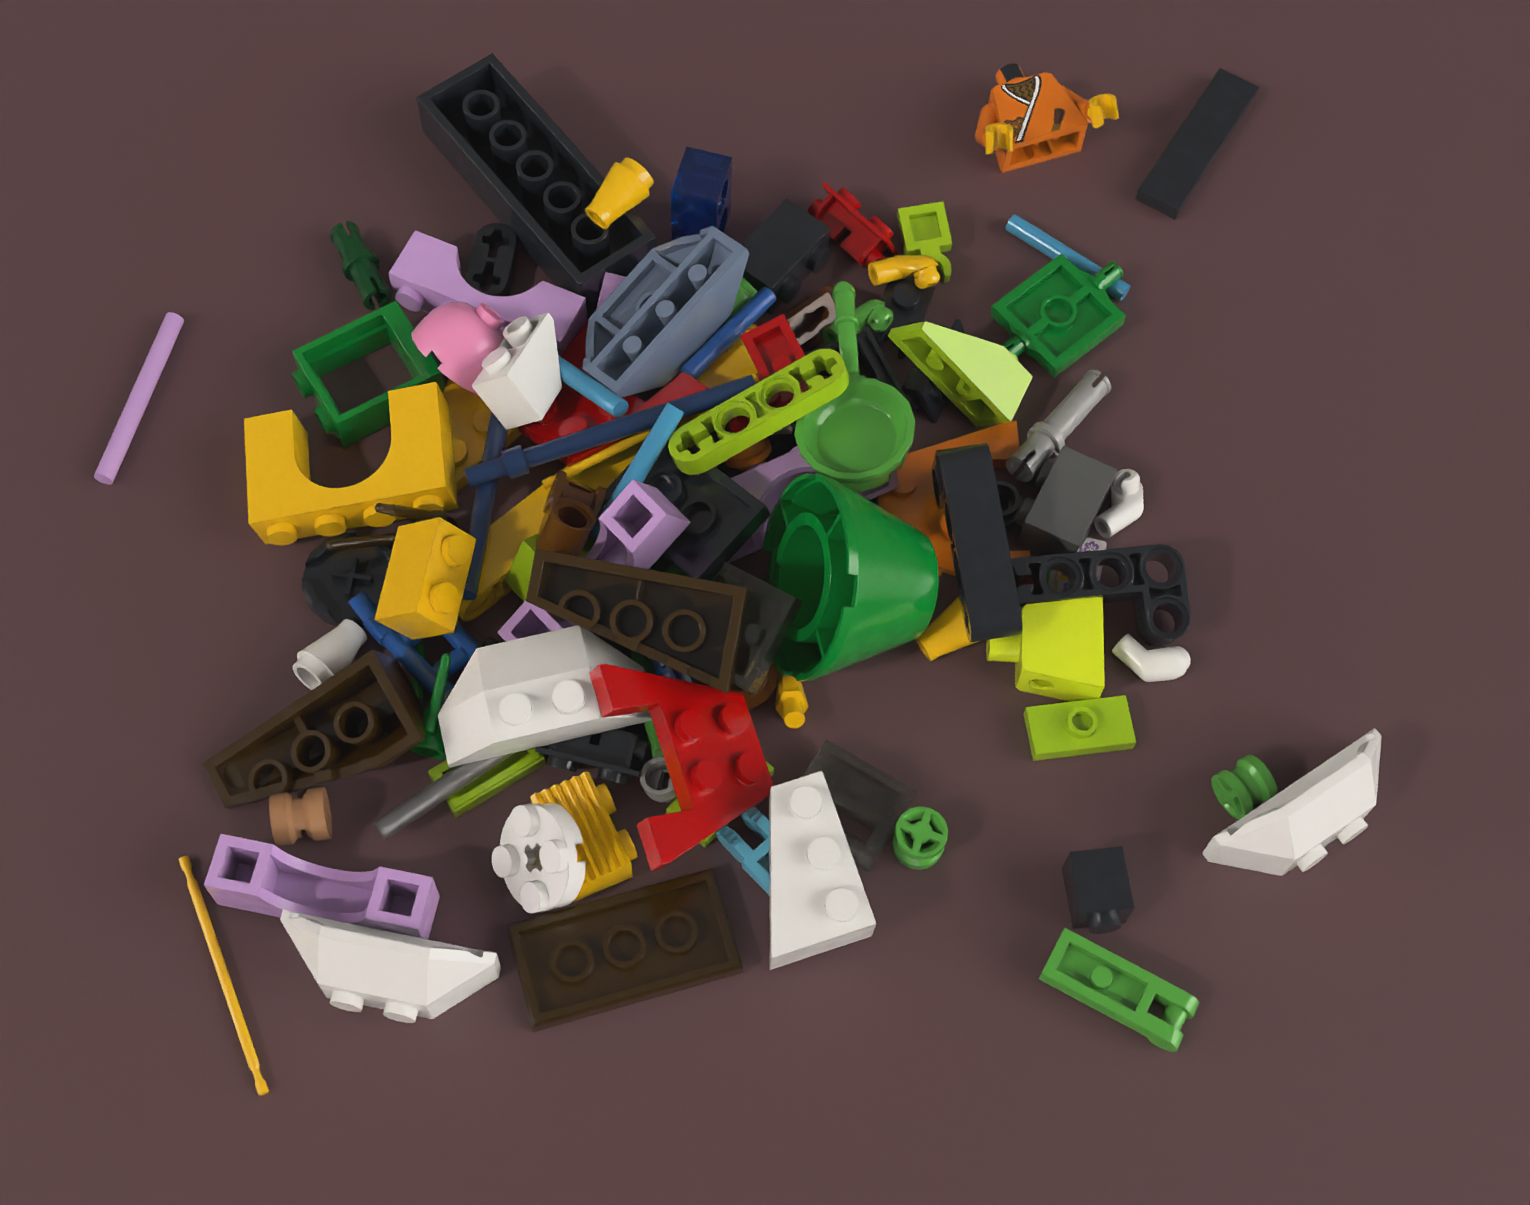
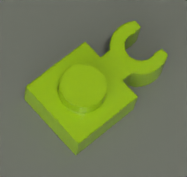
(926, 233)

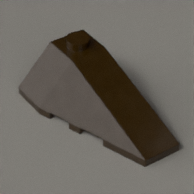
(331, 733)

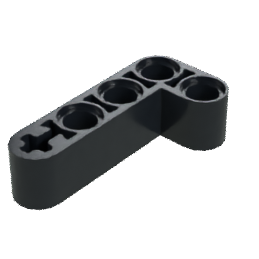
(978, 541)
(1133, 584)

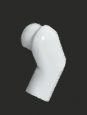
(1153, 664)

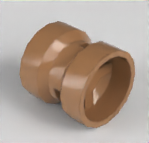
(296, 816)

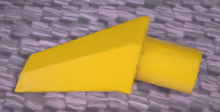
(791, 701)

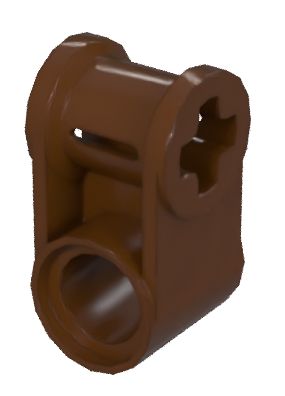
(569, 515)

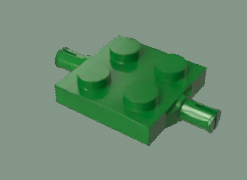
(1059, 313)

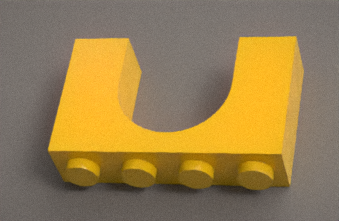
(414, 474)

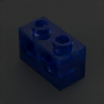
(701, 193)

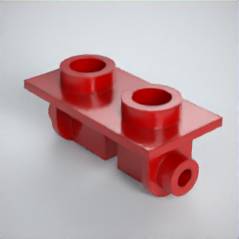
(866, 238)

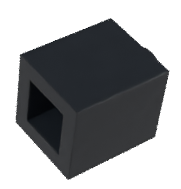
(1098, 889)

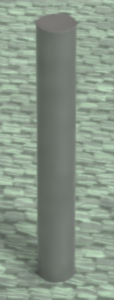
(433, 795)

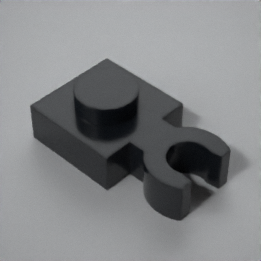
(907, 304)

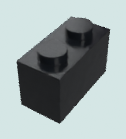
(786, 252)

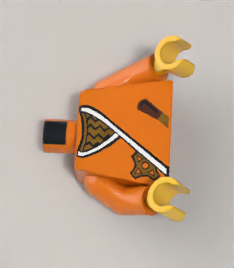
(1037, 118)

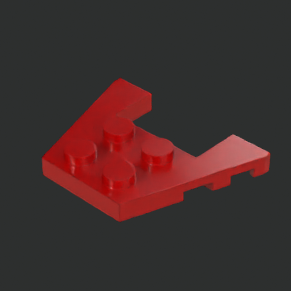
(575, 412)
(706, 748)

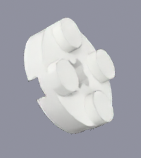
(540, 857)

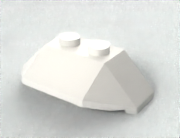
(529, 696)
(1305, 815)
(388, 968)

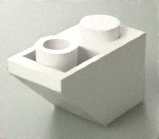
(522, 373)

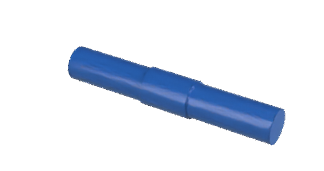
(729, 333)

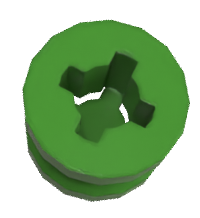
(1244, 786)
(922, 826)

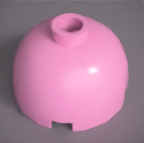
(460, 339)

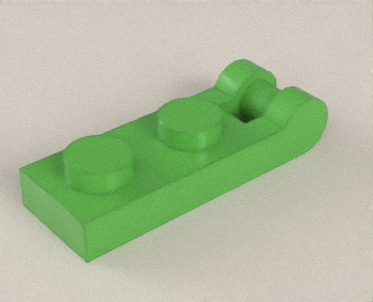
(1118, 989)

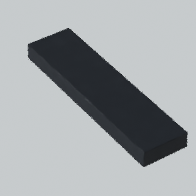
(1197, 143)

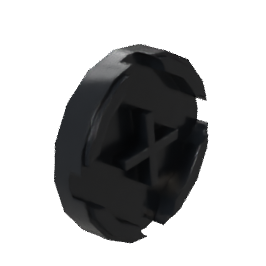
(340, 575)

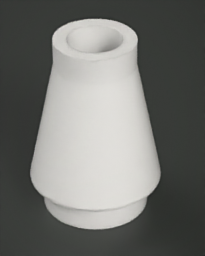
(329, 654)

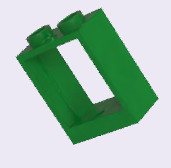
(348, 345)

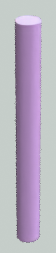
(139, 398)

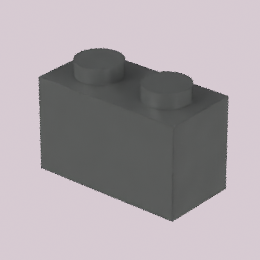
(1066, 505)

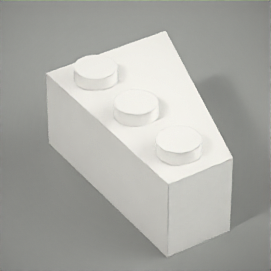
(813, 876)

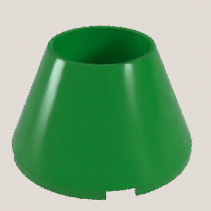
(855, 567)

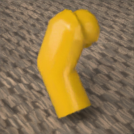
(904, 266)

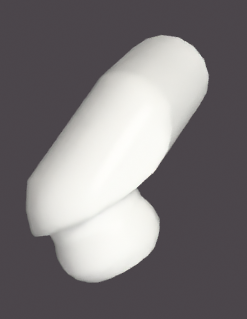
(1125, 504)

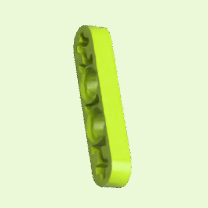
(763, 418)

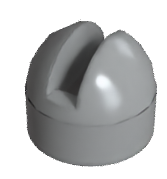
(653, 779)

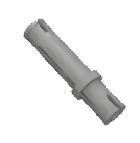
(1048, 436)

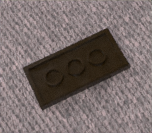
(624, 949)

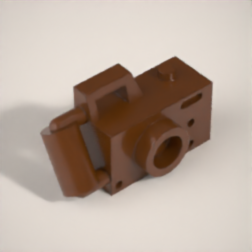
(812, 316)

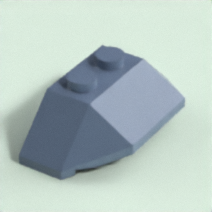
(664, 312)

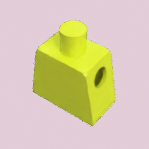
(1058, 649)

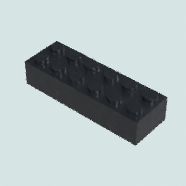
(530, 177)

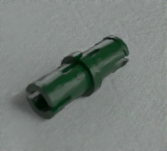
(360, 265)

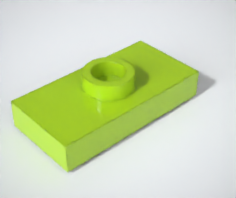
(1079, 728)

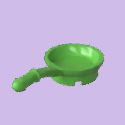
(866, 427)

